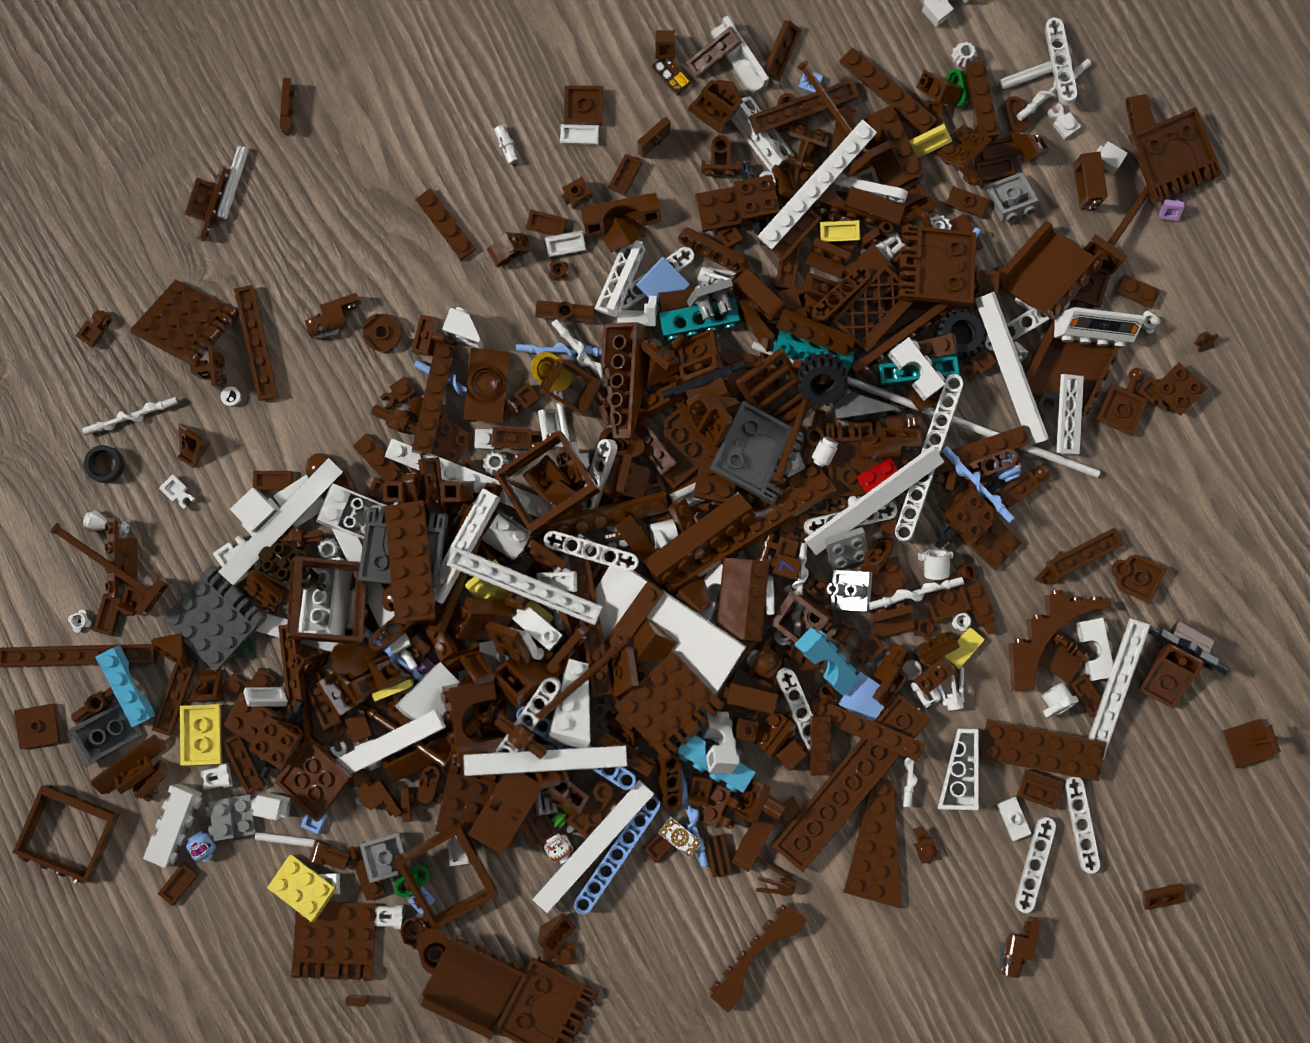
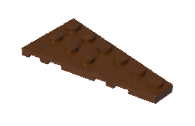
(875, 861)

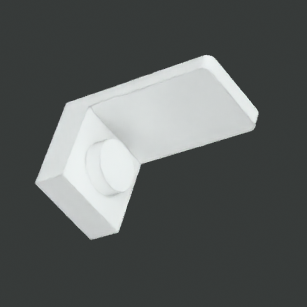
(647, 317)

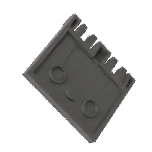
(754, 452)
(375, 556)
(211, 621)

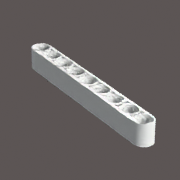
(941, 431)

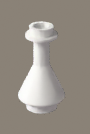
(95, 522)

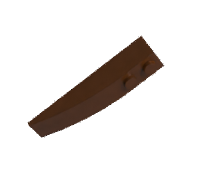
(624, 374)

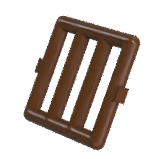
(760, 366)

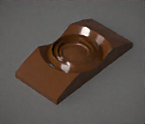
(486, 386)

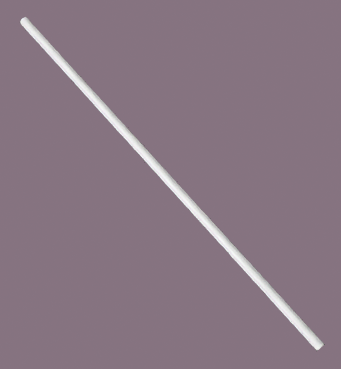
(957, 421)

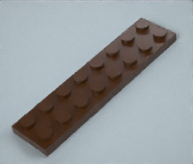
(708, 484)

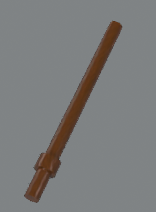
(611, 654)
(374, 714)

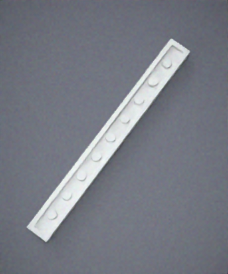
(451, 471)

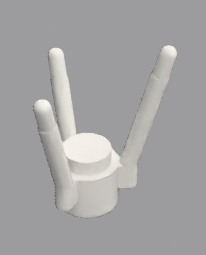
(708, 275)
(955, 699)

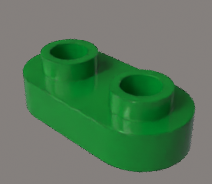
(953, 76)
(421, 881)

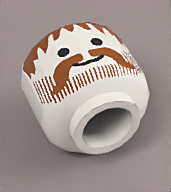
(558, 848)

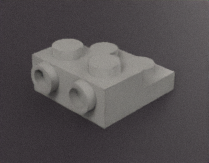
(1013, 198)
(231, 817)
(381, 855)

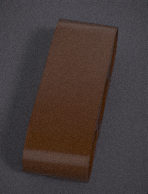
(1139, 112)
(759, 294)
(674, 787)

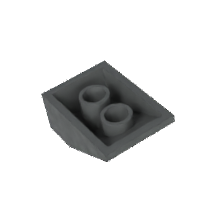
(859, 408)
(102, 735)

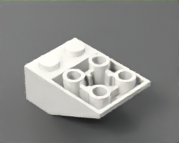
(346, 511)

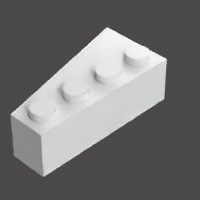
(571, 717)
(961, 778)
(173, 825)

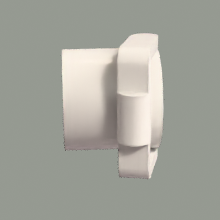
(662, 533)
(936, 563)
(1058, 700)

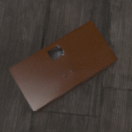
(505, 810)

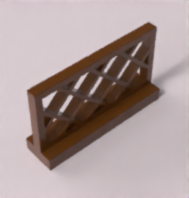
(884, 323)

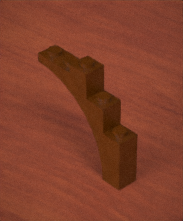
(1059, 610)

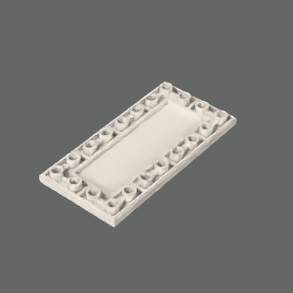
(700, 643)

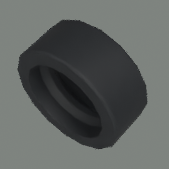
(89, 460)

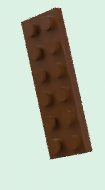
(410, 562)
(1042, 750)

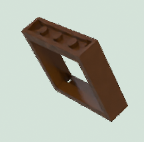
(561, 509)
(361, 595)
(45, 862)
(460, 908)

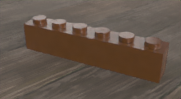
(699, 539)

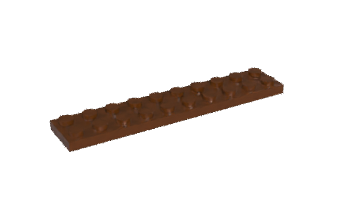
(796, 496)
(846, 788)

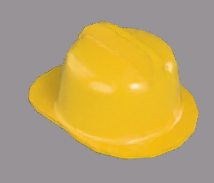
(540, 370)

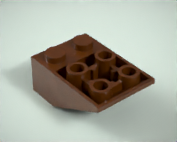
(521, 680)

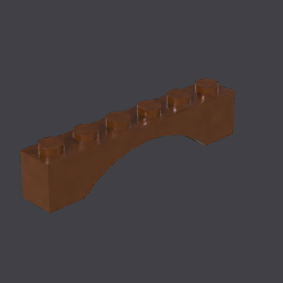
(784, 925)

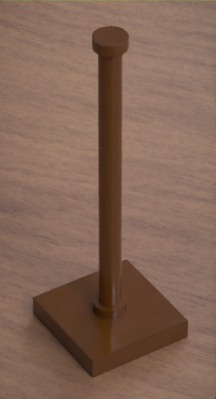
(867, 157)
(1111, 256)
(819, 379)
(151, 594)

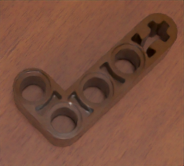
(758, 834)

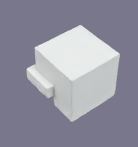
(254, 510)

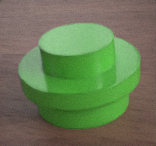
(559, 819)

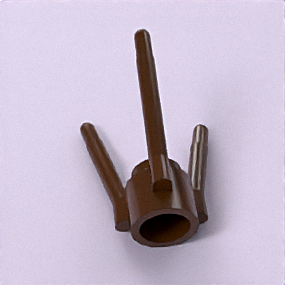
(786, 885)

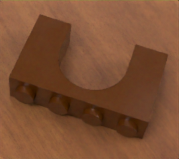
(450, 491)
(457, 700)

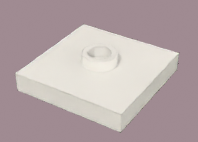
(282, 496)

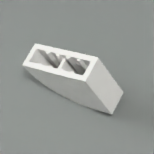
(538, 627)
(427, 694)

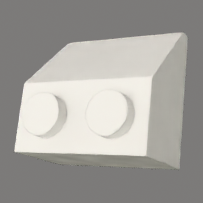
(461, 328)
(506, 535)

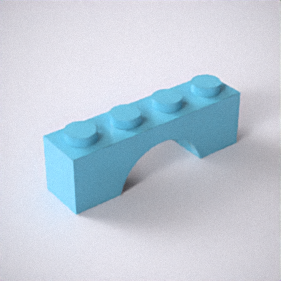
(817, 649)
(116, 669)
(695, 752)

